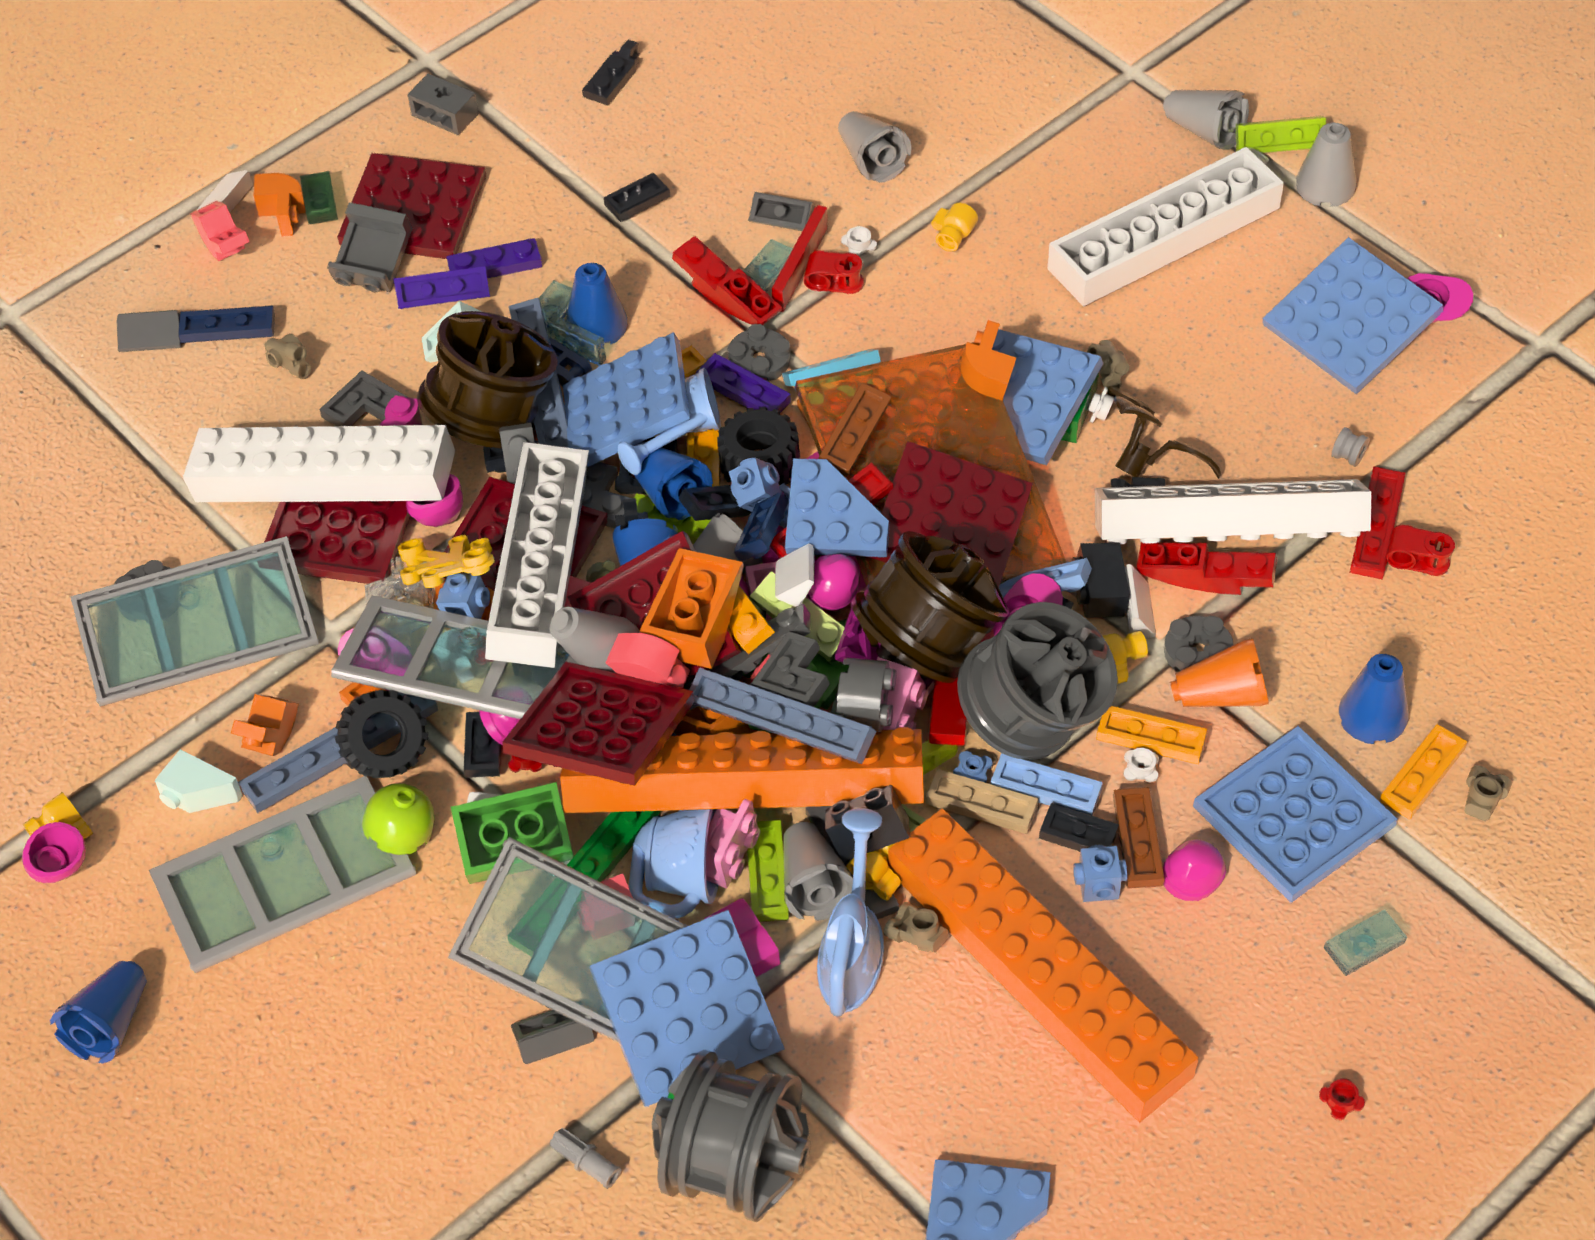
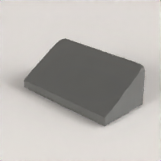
(780, 211)
(148, 331)
(549, 1035)

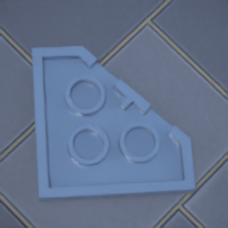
(832, 514)
(984, 1201)

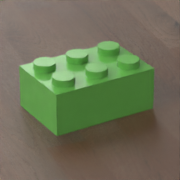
(526, 815)

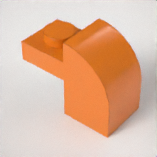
(279, 196)
(984, 368)
(268, 724)

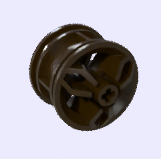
(485, 376)
(930, 605)

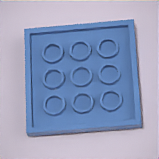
(1352, 315)
(1044, 390)
(627, 399)
(1294, 813)
(685, 998)

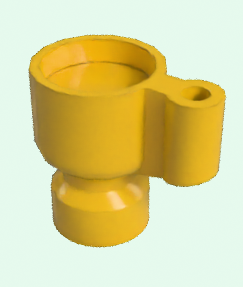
(954, 225)
(1132, 646)
(59, 810)
(878, 873)

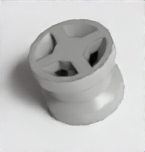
(1350, 446)

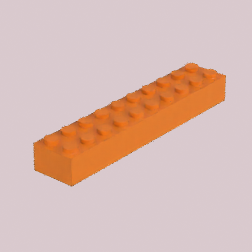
(758, 767)
(1043, 965)

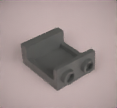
(371, 248)

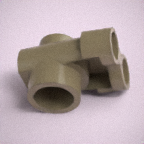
(289, 354)
(1113, 365)
(1485, 792)
(916, 927)

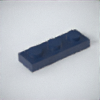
(226, 324)
(761, 527)

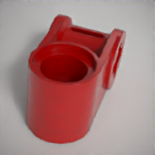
(831, 272)
(1416, 550)

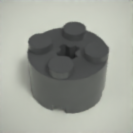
(865, 692)

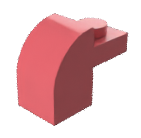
(219, 230)
(647, 659)

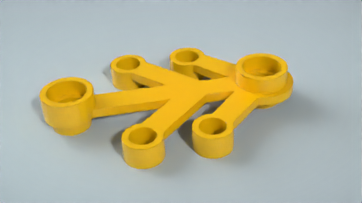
(442, 564)

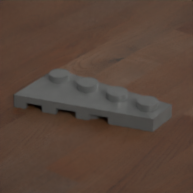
(791, 619)

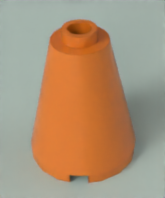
(1223, 679)

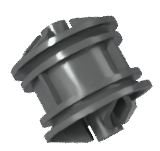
(1037, 681)
(730, 1135)

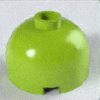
(399, 819)

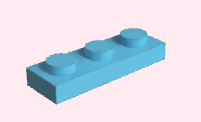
(838, 364)

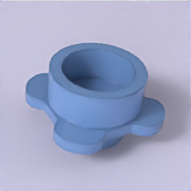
(967, 760)

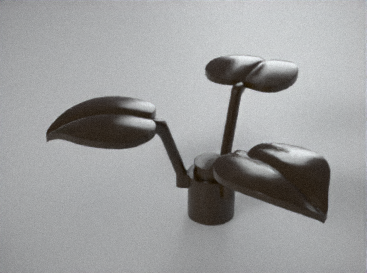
(1136, 454)

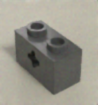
(443, 104)

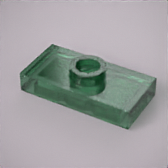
(318, 197)

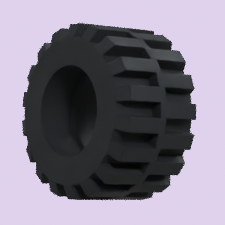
(759, 431)
(411, 728)

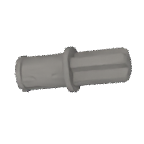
(585, 1157)

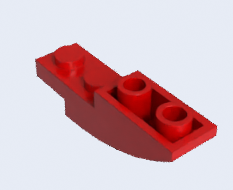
(724, 287)
(1198, 569)

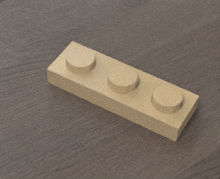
(982, 801)

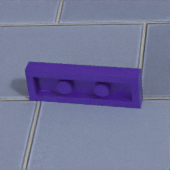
(499, 259)
(441, 287)
(744, 386)

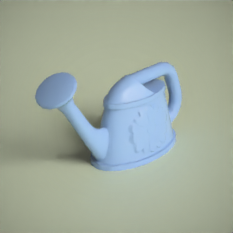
(703, 416)
(674, 861)
(853, 941)

